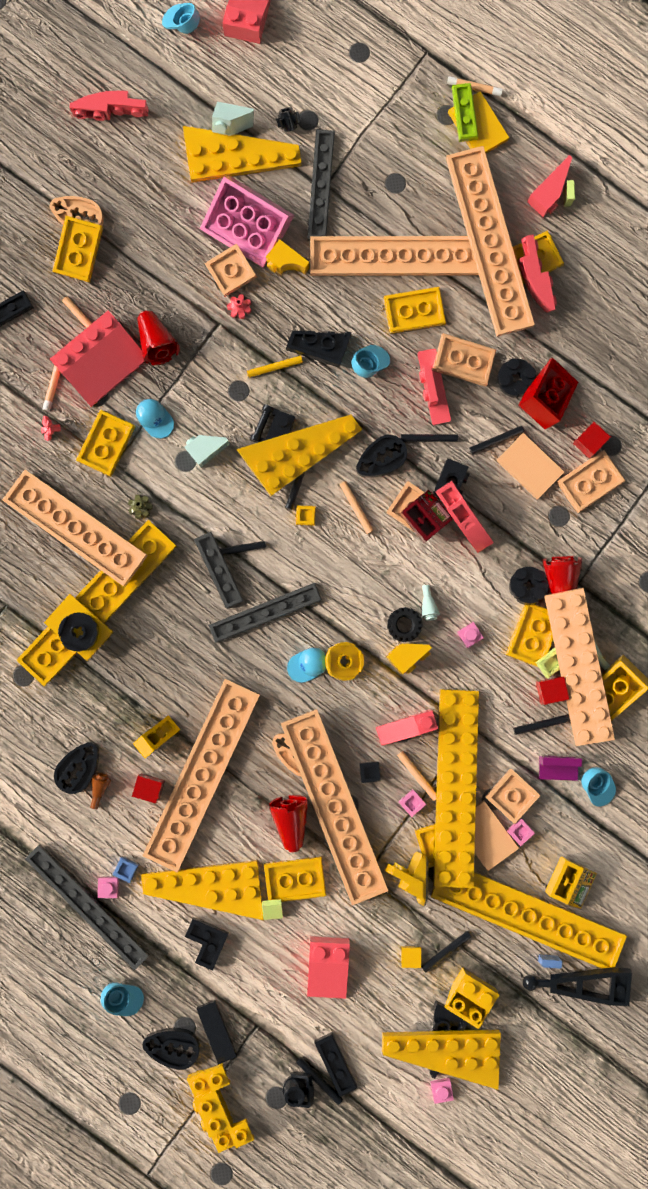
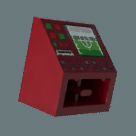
(426, 516)

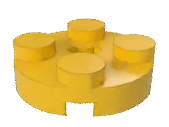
(351, 669)

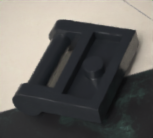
(280, 426)

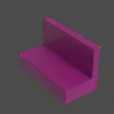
(559, 768)

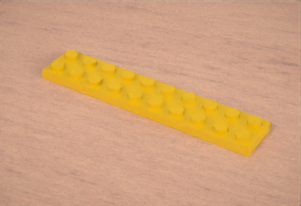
(103, 598)
(456, 789)
(536, 920)

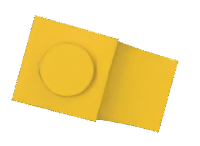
(284, 258)
(156, 736)

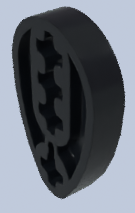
(379, 447)
(67, 765)
(172, 1058)

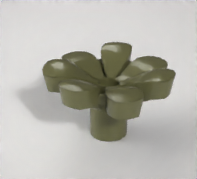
(142, 508)

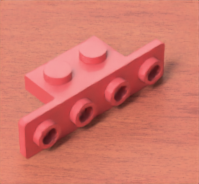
(434, 388)

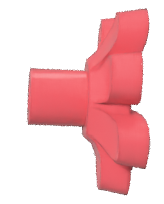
(239, 306)
(49, 428)

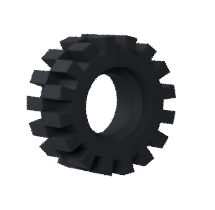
(416, 624)

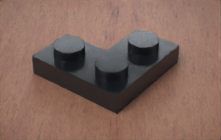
(212, 941)

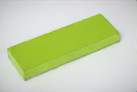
(464, 112)

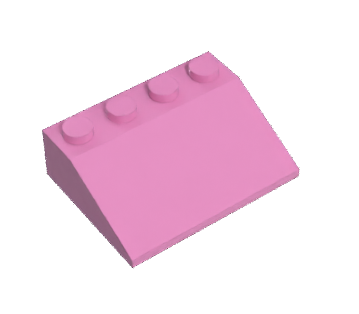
(245, 219)

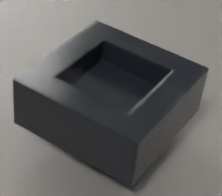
(370, 772)

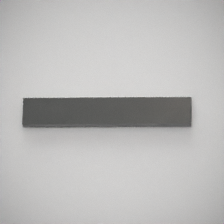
(321, 183)
(265, 612)

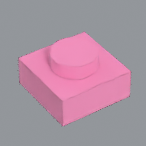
(470, 635)
(412, 803)
(520, 832)
(108, 887)
(442, 1090)

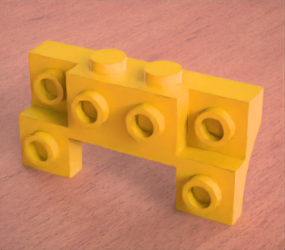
(214, 1111)

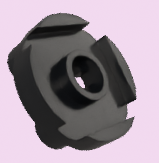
(513, 367)
(537, 579)
(68, 636)

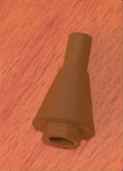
(99, 785)

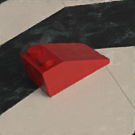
(549, 394)

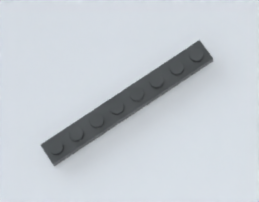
(87, 906)

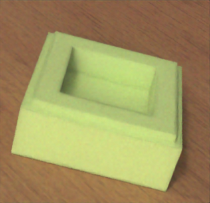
(569, 193)
(272, 909)

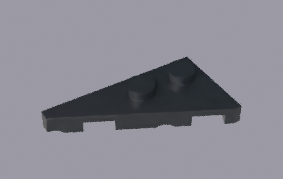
(445, 1021)

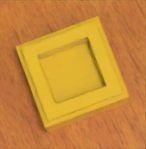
(305, 515)
(410, 957)

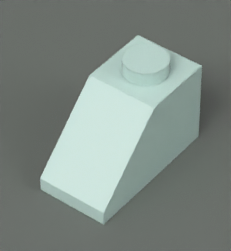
(231, 118)
(205, 448)

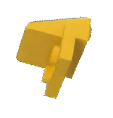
(414, 878)

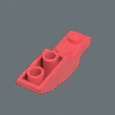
(102, 104)
(538, 283)
(464, 517)

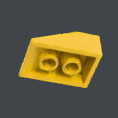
(623, 685)

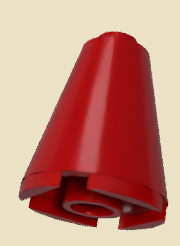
(155, 339)
(562, 573)
(290, 820)

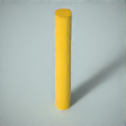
(274, 366)

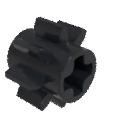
(288, 119)

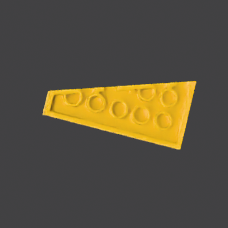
(222, 155)
(290, 455)
(219, 887)
(461, 1054)

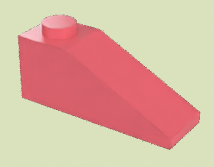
(547, 194)
(407, 727)

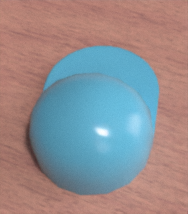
(182, 17)
(370, 360)
(154, 418)
(307, 665)
(598, 786)
(122, 999)

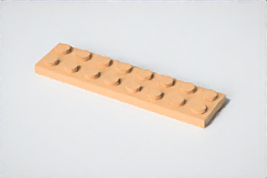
(75, 528)
(579, 666)

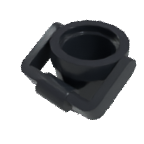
(296, 1089)

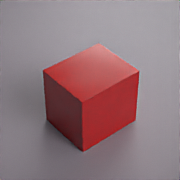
(591, 440)
(552, 690)
(148, 788)

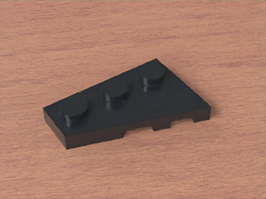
(320, 346)

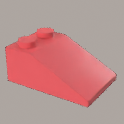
(245, 19)
(328, 967)

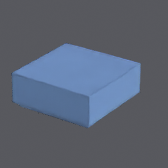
(125, 869)
(550, 961)

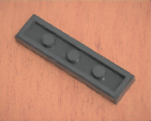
(218, 569)

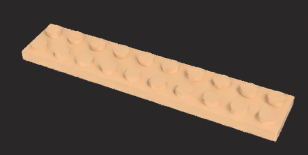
(490, 241)
(391, 256)
(201, 775)
(334, 807)

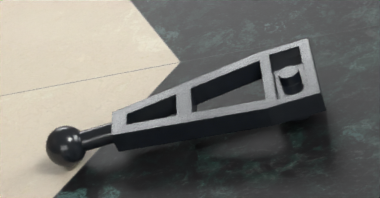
(618, 987)

